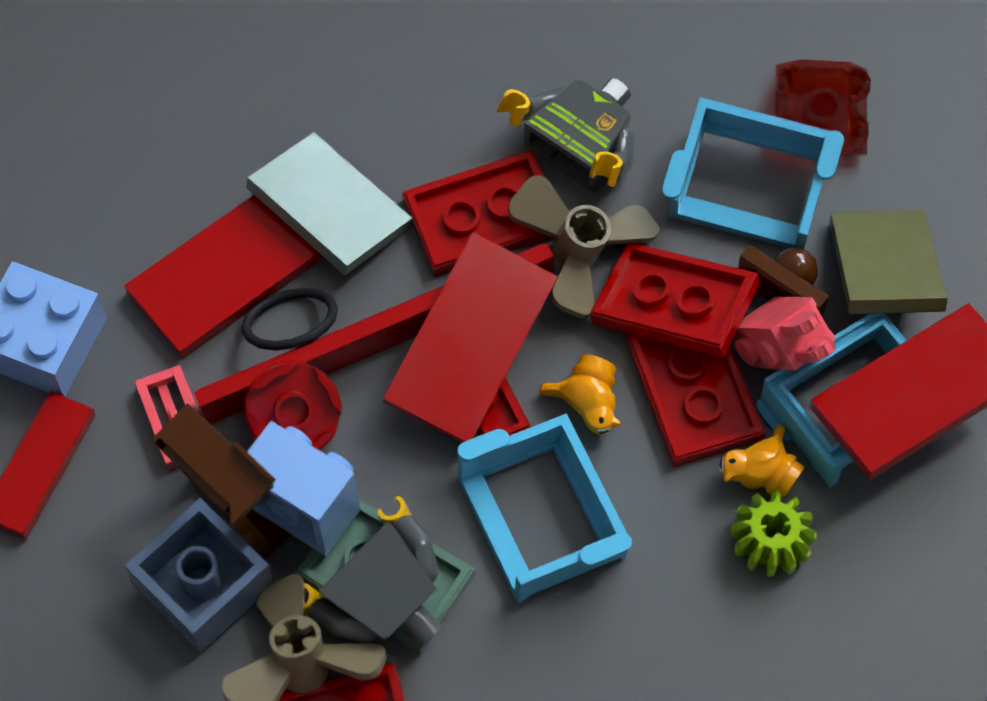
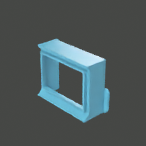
(760, 131)
(780, 406)
(499, 451)

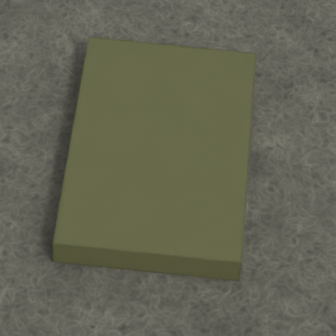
(887, 262)

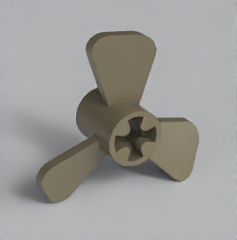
(542, 210)
(298, 653)

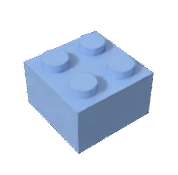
(46, 328)
(312, 491)

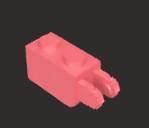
(784, 334)

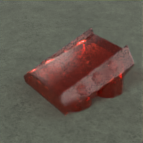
(826, 97)

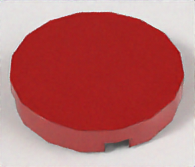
(295, 397)

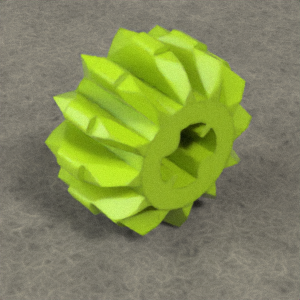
(783, 548)

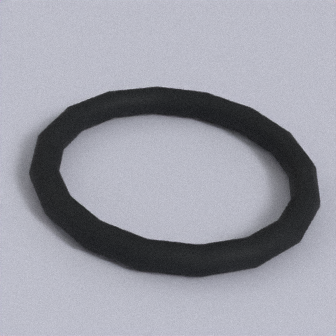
(297, 341)

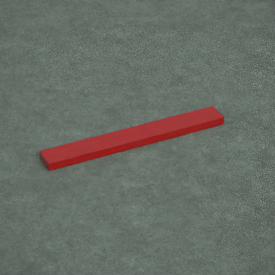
(340, 347)

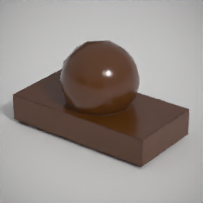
(787, 275)

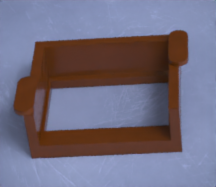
(223, 474)

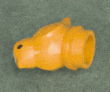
(589, 393)
(763, 465)

